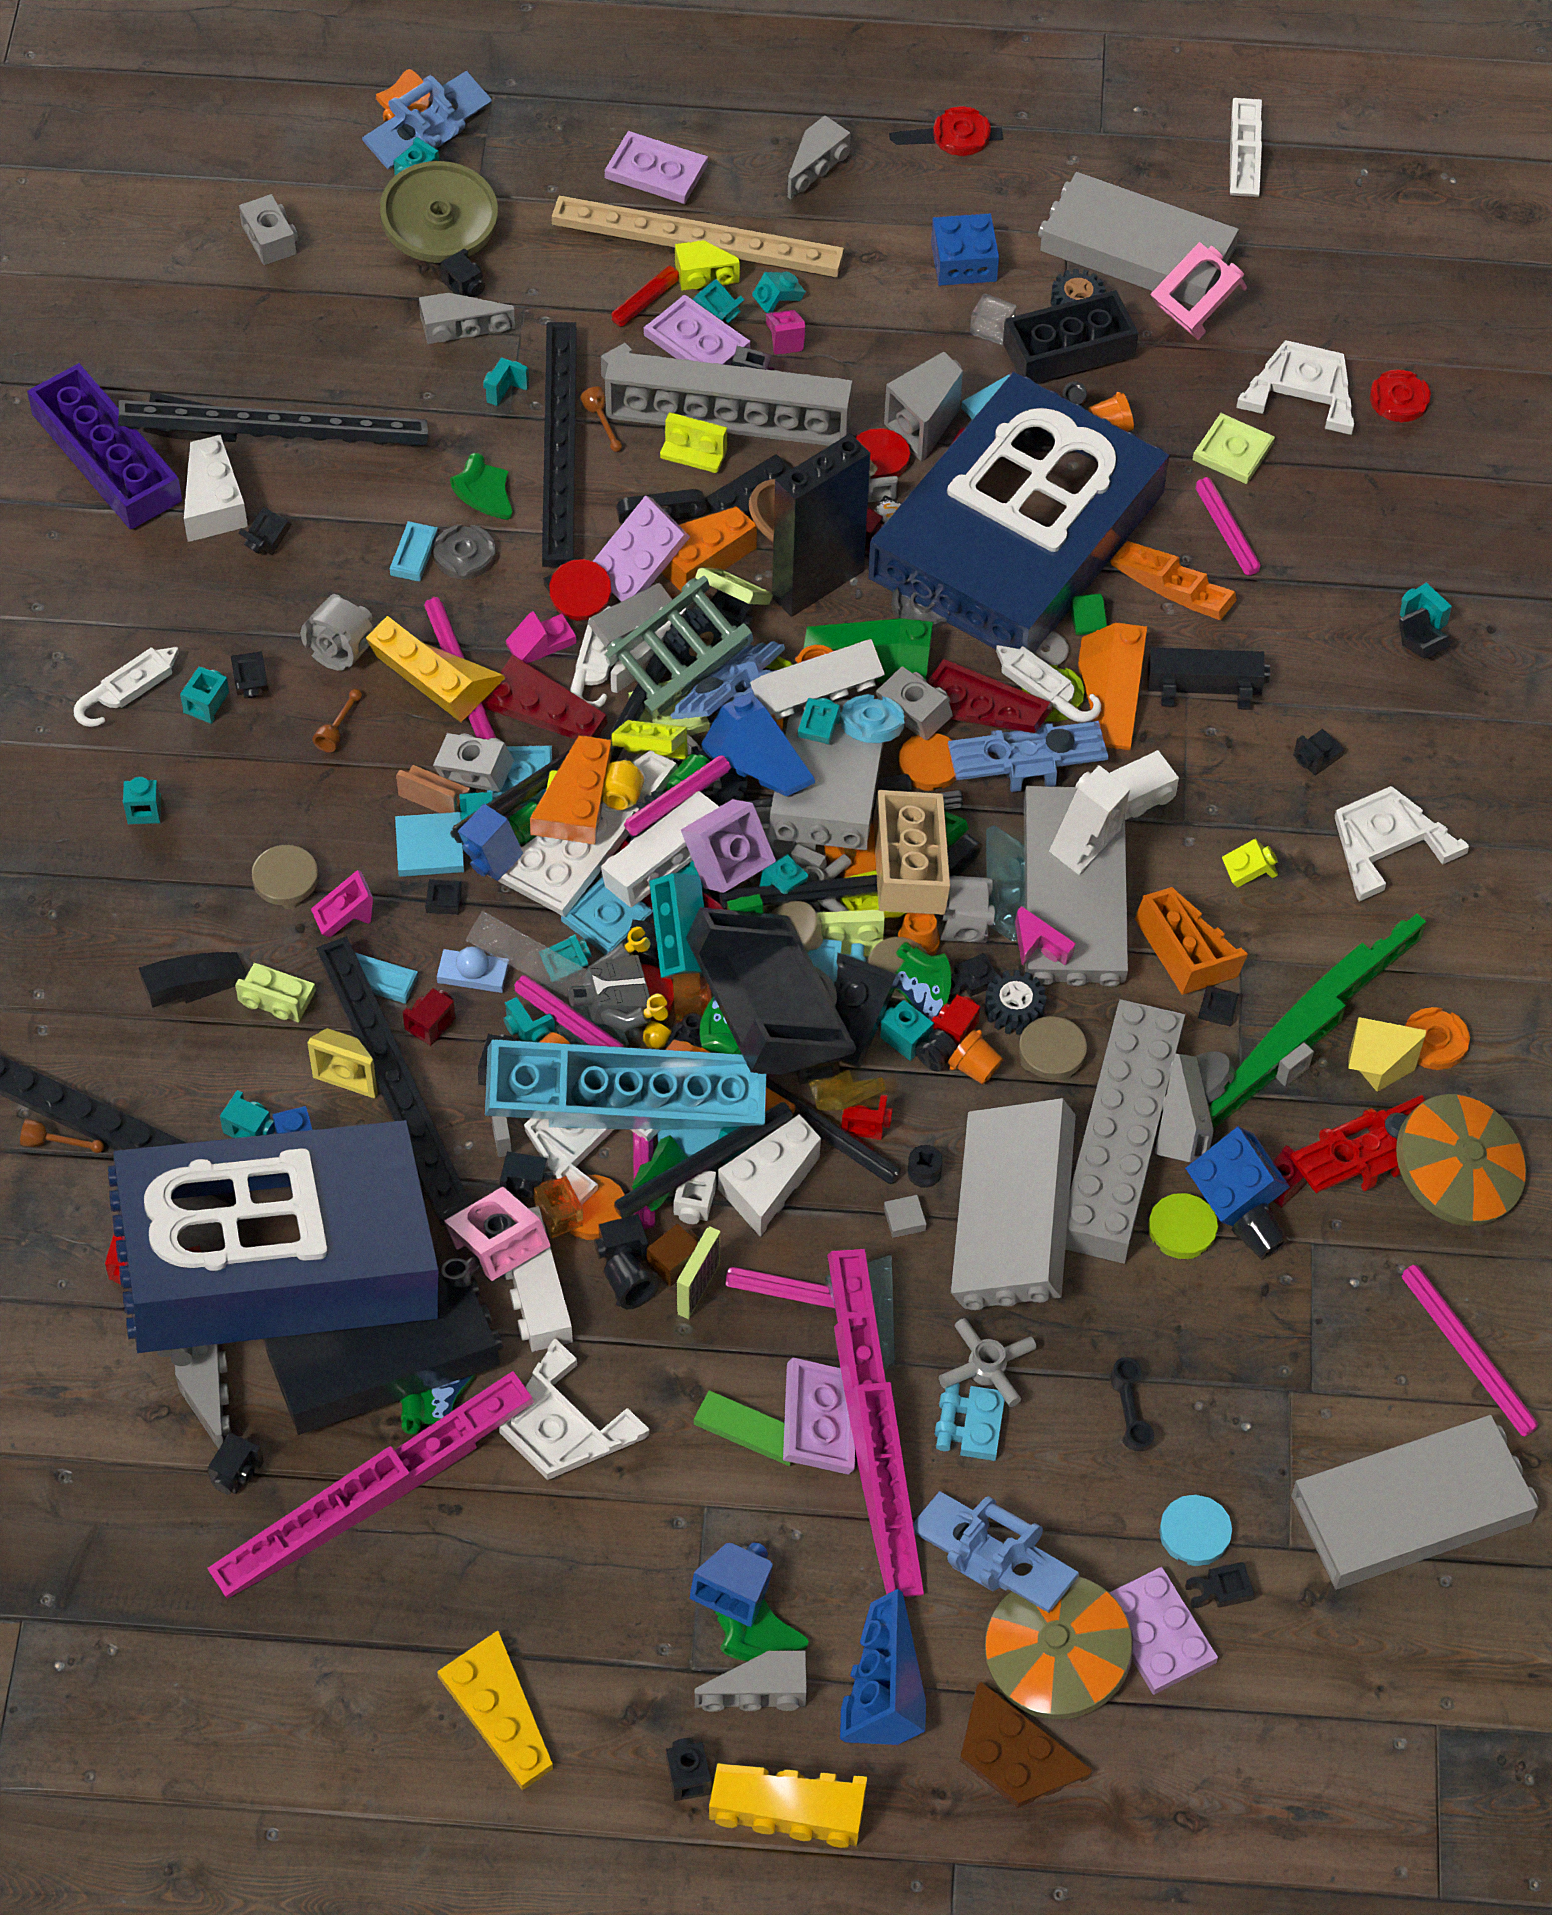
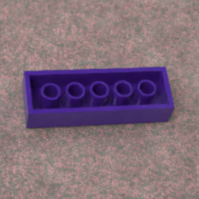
(108, 455)

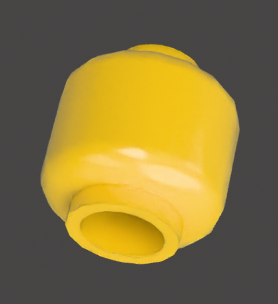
(622, 785)

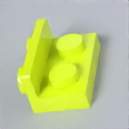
(694, 442)
(644, 736)

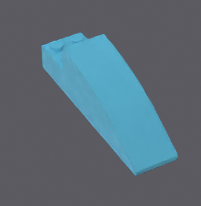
(621, 1087)

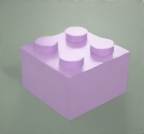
(728, 845)

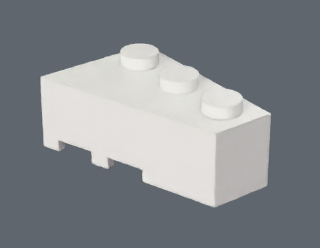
(1091, 819)
(769, 1172)

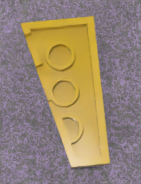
(495, 1703)

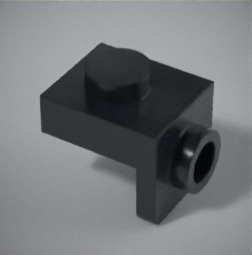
(265, 532)
(1421, 636)
(249, 674)

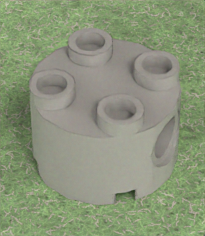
(337, 632)
(967, 910)

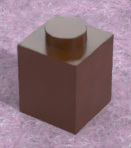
(671, 1253)

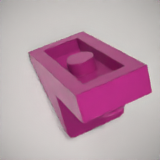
(787, 331)
(538, 639)
(344, 903)
(1036, 933)

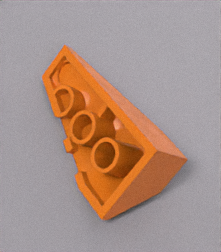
(1112, 672)

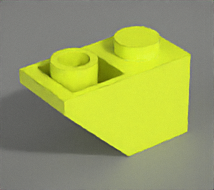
(702, 263)

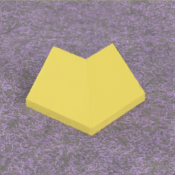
(1384, 1051)
(342, 1062)

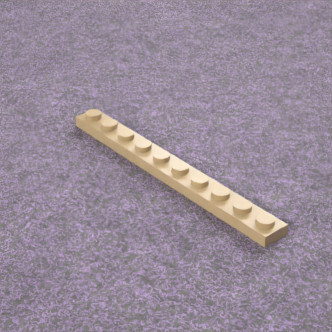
(673, 230)

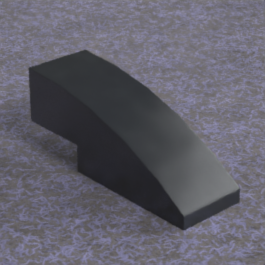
(191, 976)

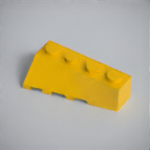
(441, 676)
(789, 1803)

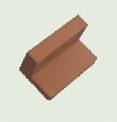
(430, 790)

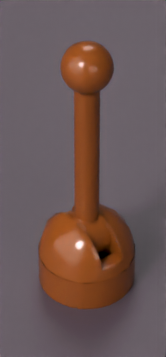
(594, 401)
(328, 735)
(35, 1134)

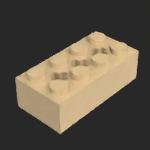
(911, 852)

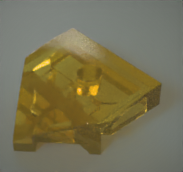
(841, 1092)

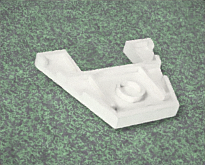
(1305, 374)
(1384, 826)
(568, 1147)
(554, 1432)

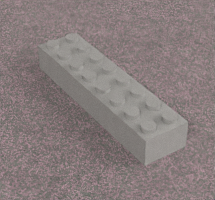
(734, 397)
(1121, 1130)

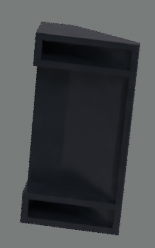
(767, 990)

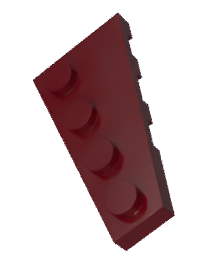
(988, 701)
(543, 703)

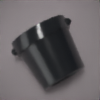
(1260, 1231)
(630, 1280)

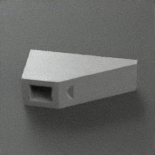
(820, 149)
(459, 316)
(1186, 1119)
(204, 1391)
(765, 1681)

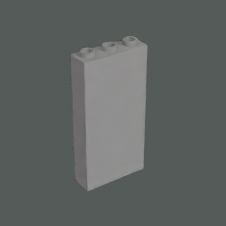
(1132, 236)
(841, 800)
(1081, 907)
(1014, 1204)
(1414, 1501)

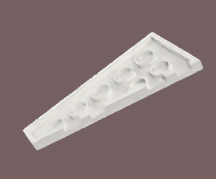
(561, 870)

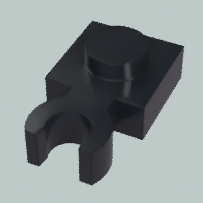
(972, 976)
(1226, 1585)

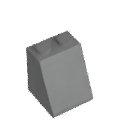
(924, 403)

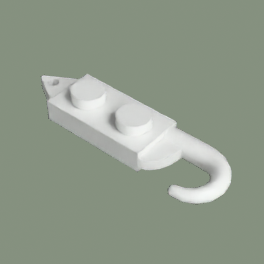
(591, 666)
(1044, 682)
(127, 683)

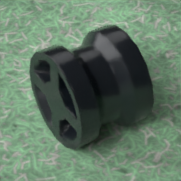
(936, 1050)
(924, 1175)

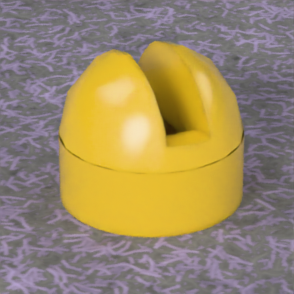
(656, 1035)

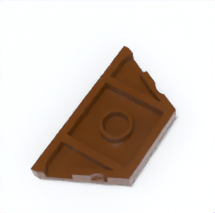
(1015, 1753)

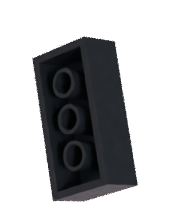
(1070, 337)

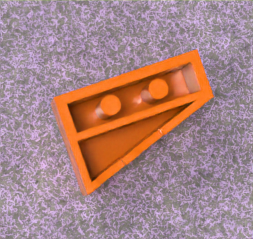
(713, 543)
(575, 795)
(1185, 943)

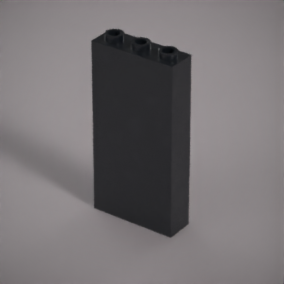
(820, 524)
(364, 1368)

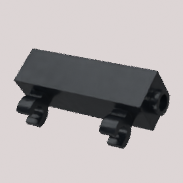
(1207, 672)

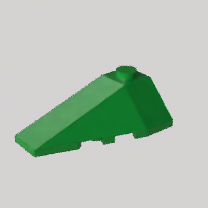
(895, 640)

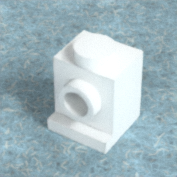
(695, 1198)

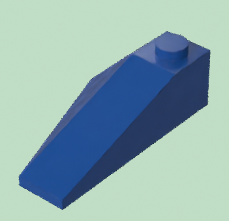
(756, 746)
(888, 1689)

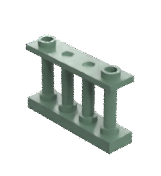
(683, 677)

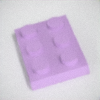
(656, 167)
(694, 334)
(641, 549)
(817, 1418)
(1163, 1631)

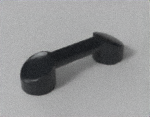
(1073, 392)
(457, 1271)
(1123, 1379)

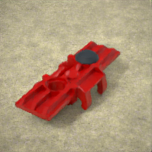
(1339, 1159)

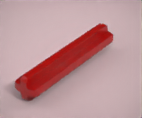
(645, 296)

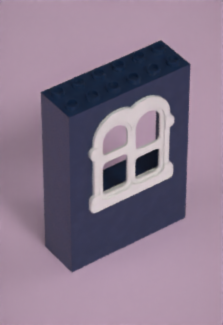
(985, 559)
(359, 1253)

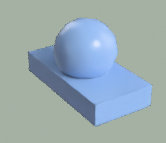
(472, 970)

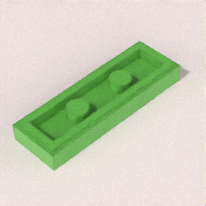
(742, 1426)

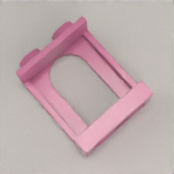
(1192, 320)
(507, 1248)

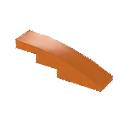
(1177, 583)

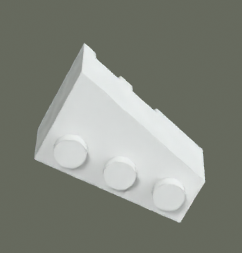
(212, 492)

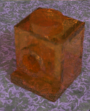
(689, 995)
(559, 1206)

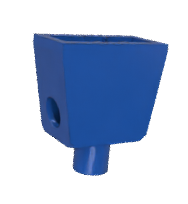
(734, 1581)

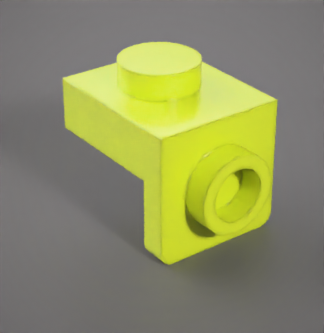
(1250, 862)

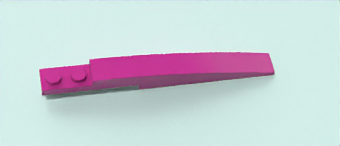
(874, 1423)
(371, 1486)

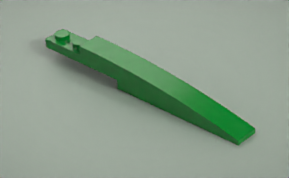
(1314, 1015)

